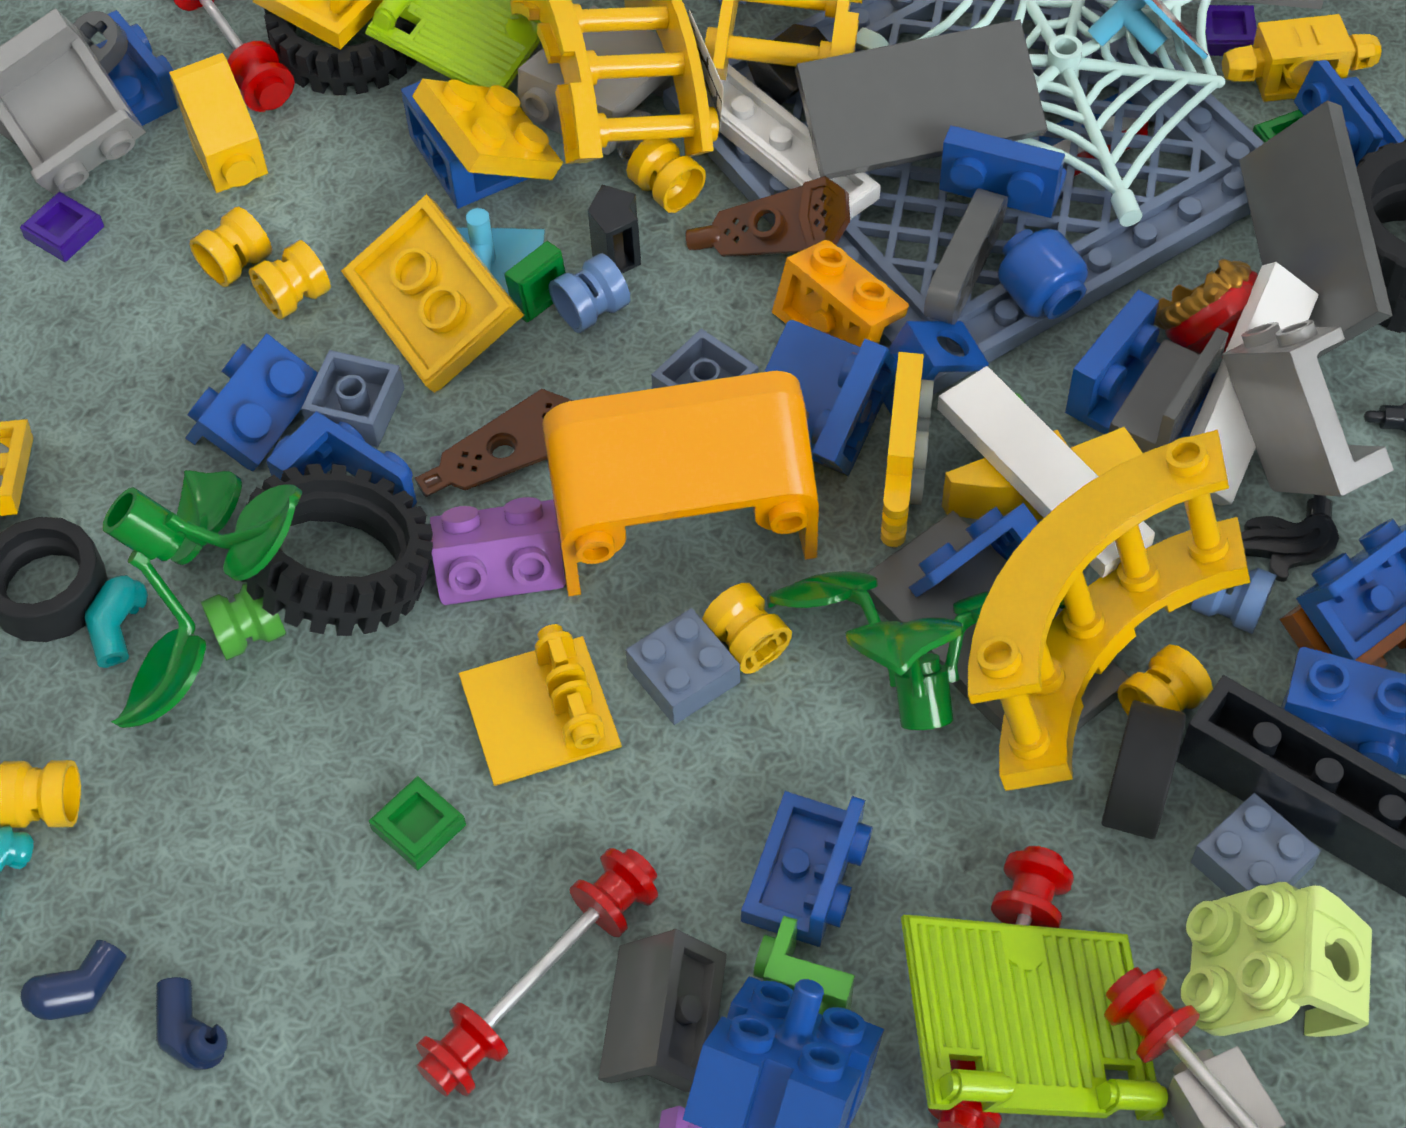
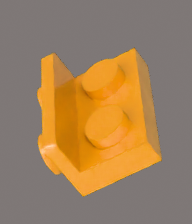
(836, 295)

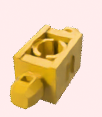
(1289, 47)

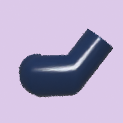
(73, 991)
(182, 1034)

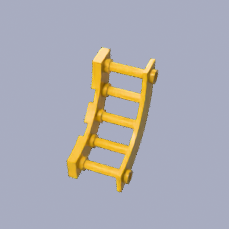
(723, 45)
(582, 126)
(1046, 665)

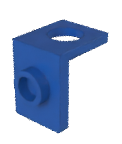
(922, 339)

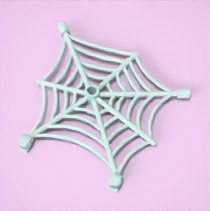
(1061, 76)

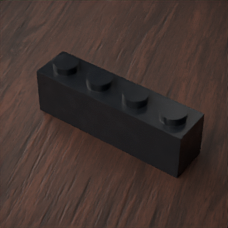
(1305, 776)

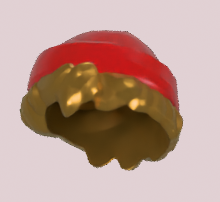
(1215, 304)

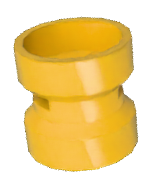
(670, 177)
(231, 246)
(287, 281)
(746, 627)
(1172, 682)
(39, 794)

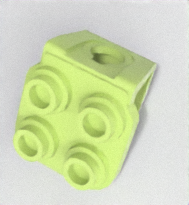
(1278, 951)

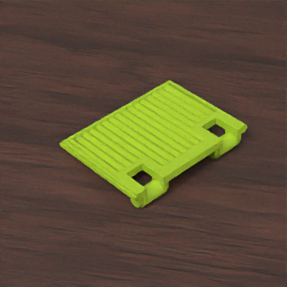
(460, 38)
(1028, 1015)

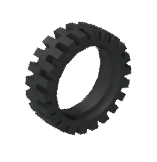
(335, 67)
(348, 599)

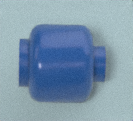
(1043, 273)

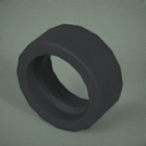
(65, 611)
(1144, 769)

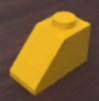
(218, 123)

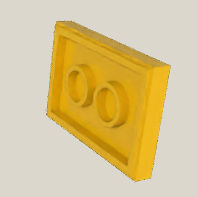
(431, 293)

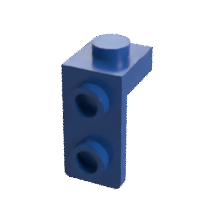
(330, 443)
(993, 528)

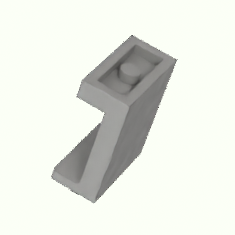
(613, 96)
(62, 104)
(1294, 414)

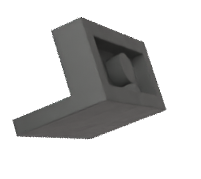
(1169, 392)
(662, 1008)

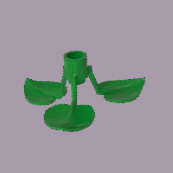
(158, 533)
(898, 646)

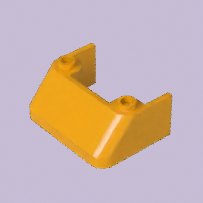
(680, 457)

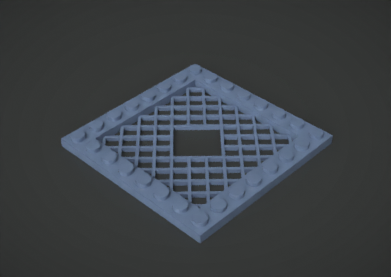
(1113, 253)

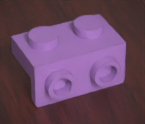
(496, 551)

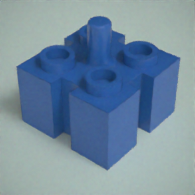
(783, 1061)

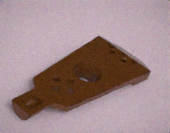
(793, 227)
(518, 428)

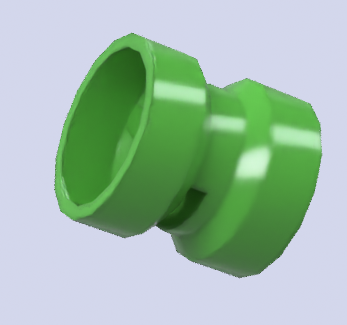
(240, 620)

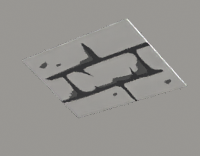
(712, 80)

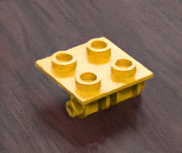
(539, 708)

